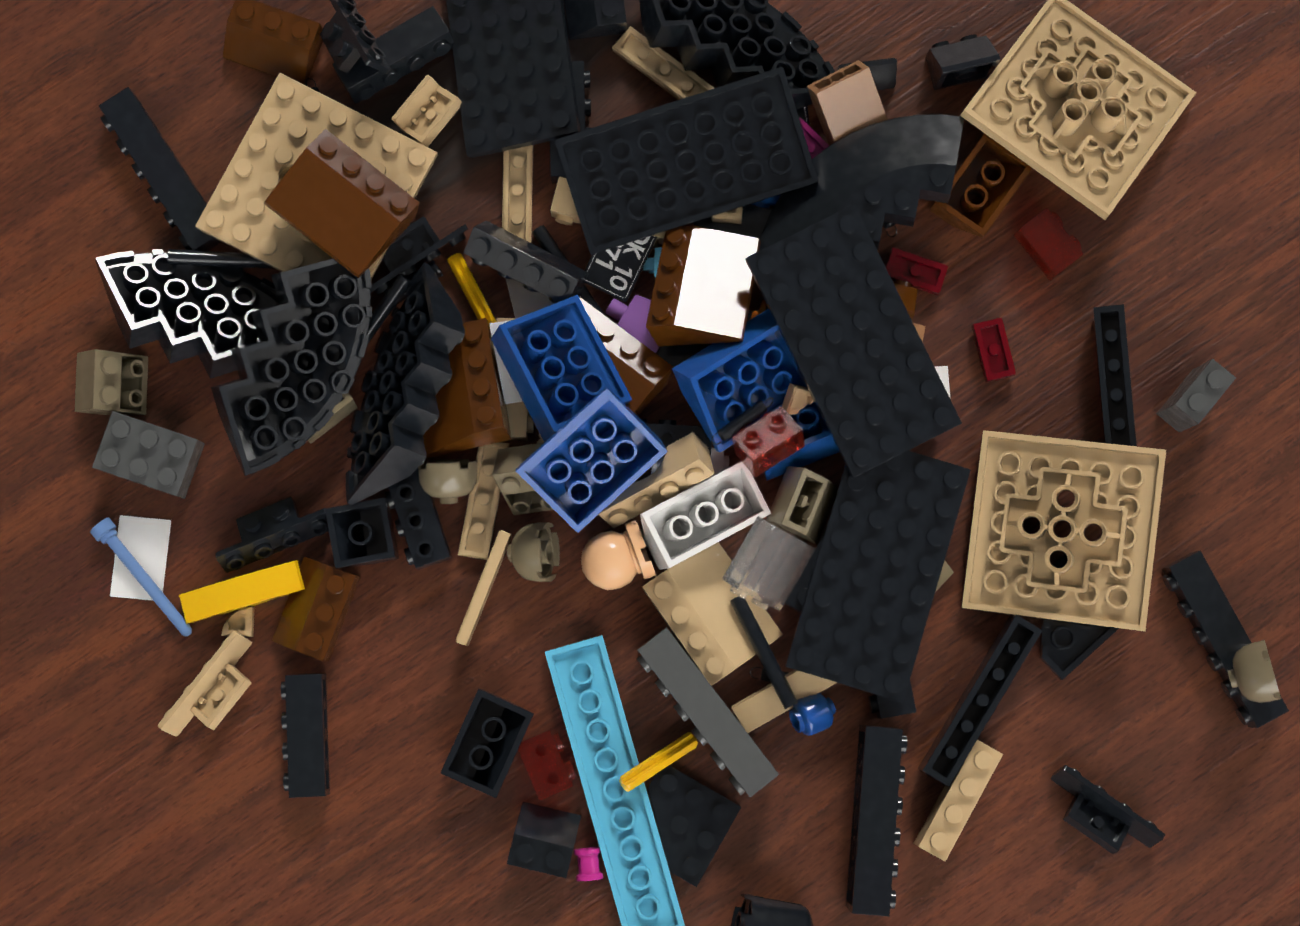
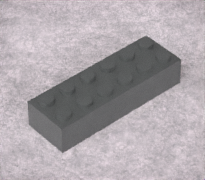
(708, 713)

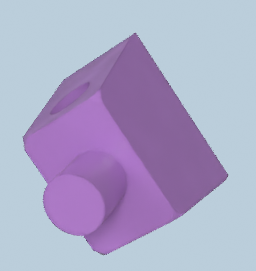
(634, 319)

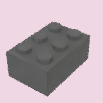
(148, 454)

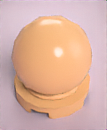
(615, 558)

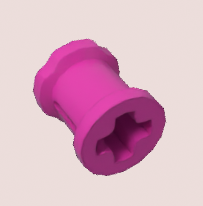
(588, 864)

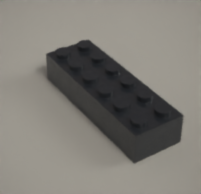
(874, 820)

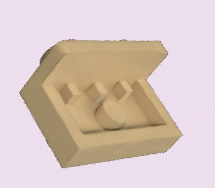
(426, 111)

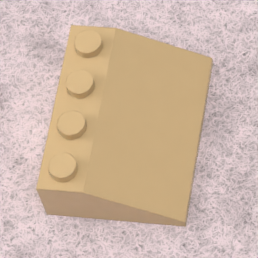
(700, 613)

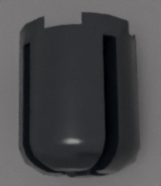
(770, 912)

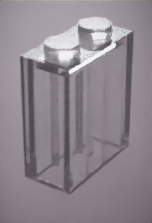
(767, 565)

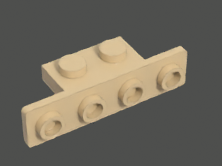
(213, 690)

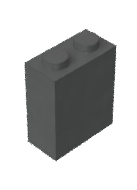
(1196, 395)

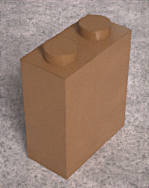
(846, 101)

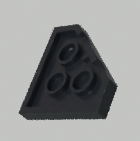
(1068, 644)
(689, 821)

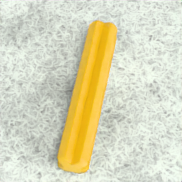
(470, 288)
(658, 761)

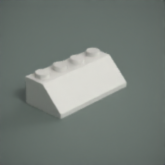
(702, 515)

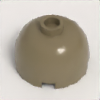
(448, 478)
(535, 552)
(1254, 673)

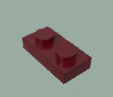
(916, 270)
(993, 350)

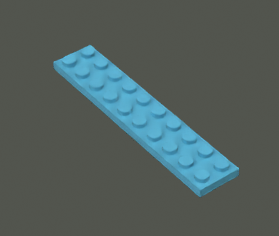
(602, 755)

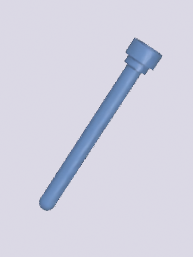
(106, 533)

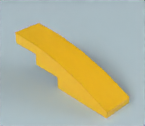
(242, 591)

